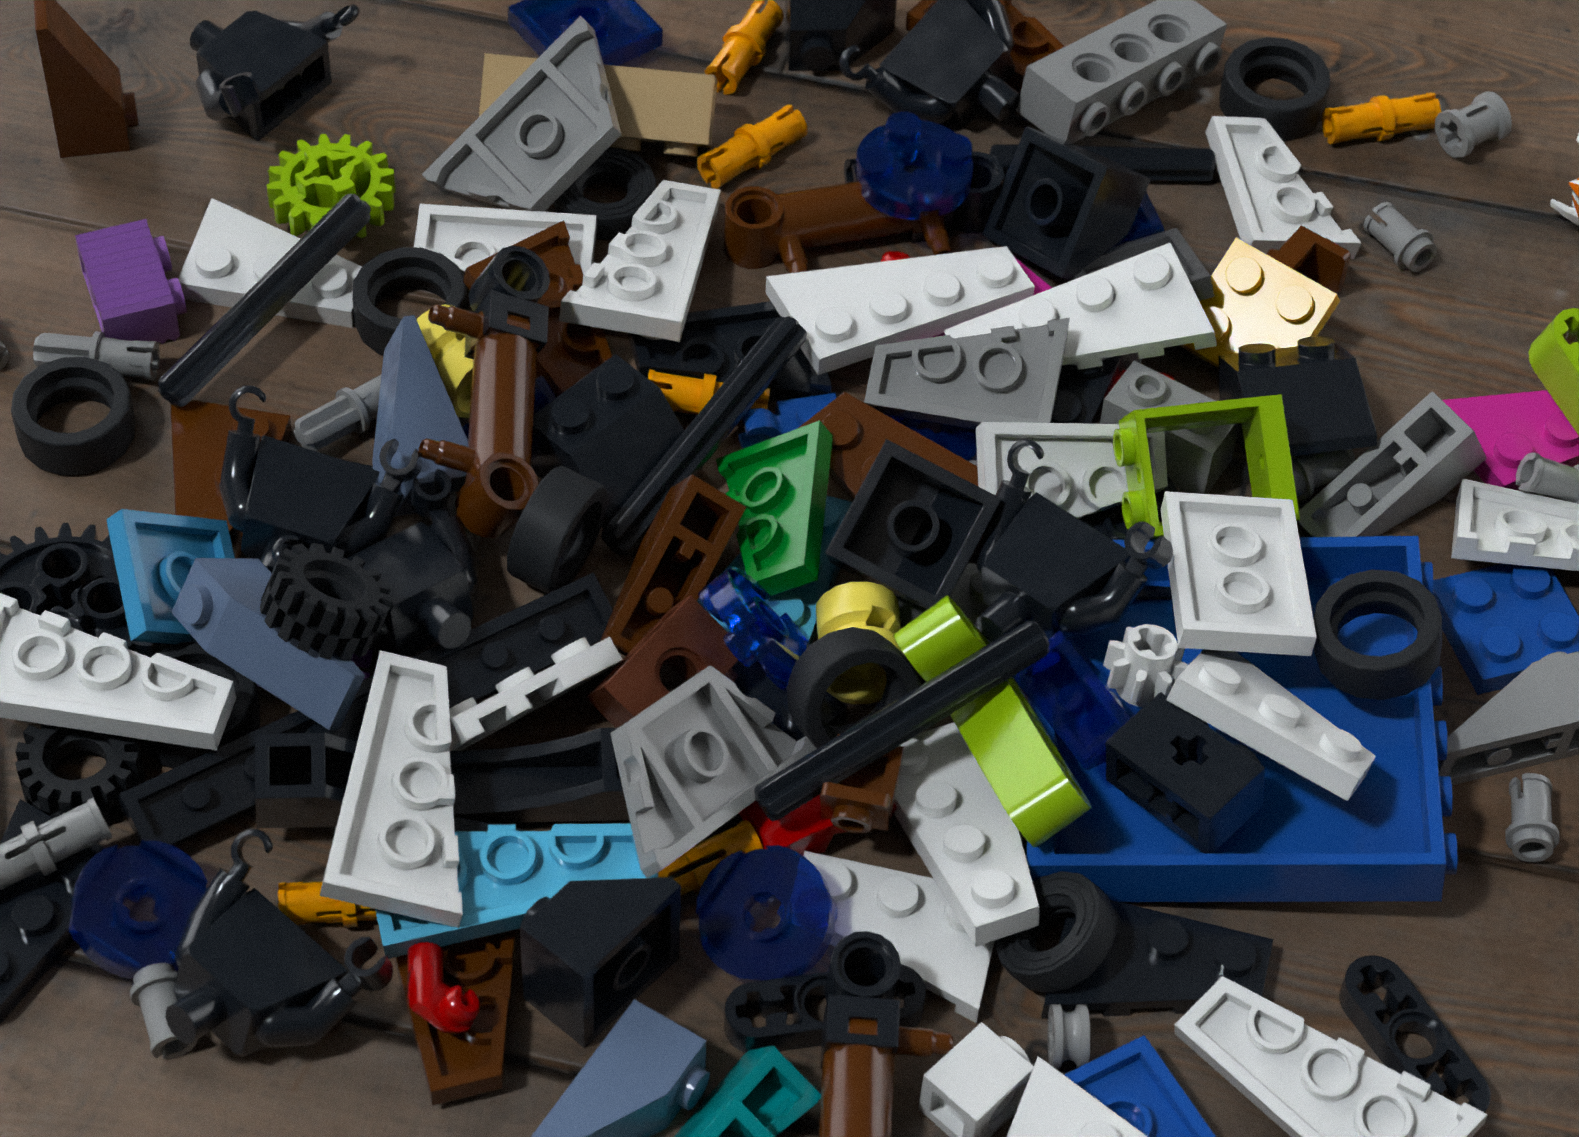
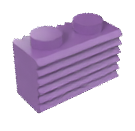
(129, 282)

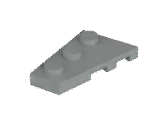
(971, 378)

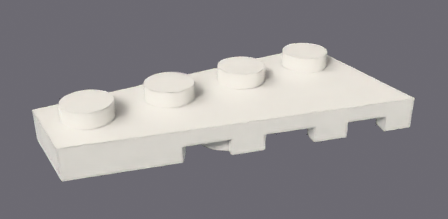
(894, 300)
(1113, 311)
(1515, 527)
(397, 815)
(965, 836)
(1310, 1079)

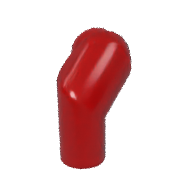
(434, 1000)

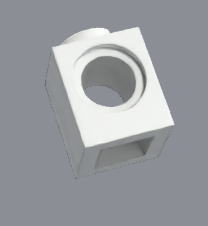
(976, 1085)

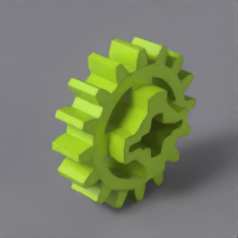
(321, 174)

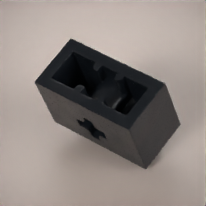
(1185, 773)

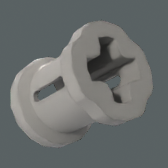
(1473, 124)

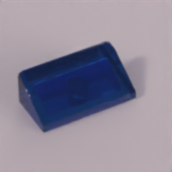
(1075, 699)

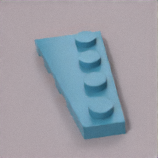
(512, 869)

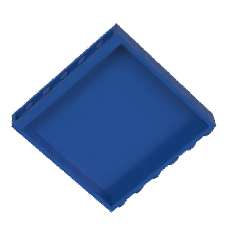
(1304, 838)

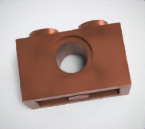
(682, 639)

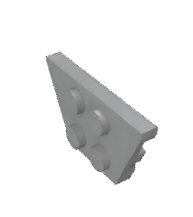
(537, 131)
(696, 764)

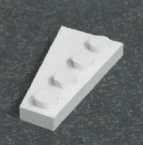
(651, 268)
(103, 687)

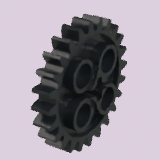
(70, 579)

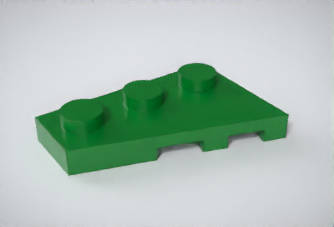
(785, 504)

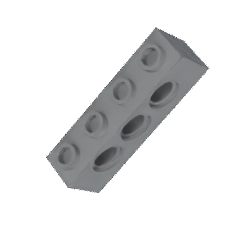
(1120, 68)

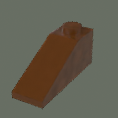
(82, 87)
(673, 558)

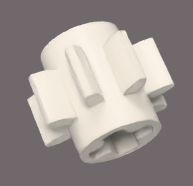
(1144, 663)

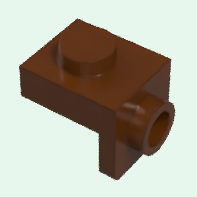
(1314, 258)
(864, 797)

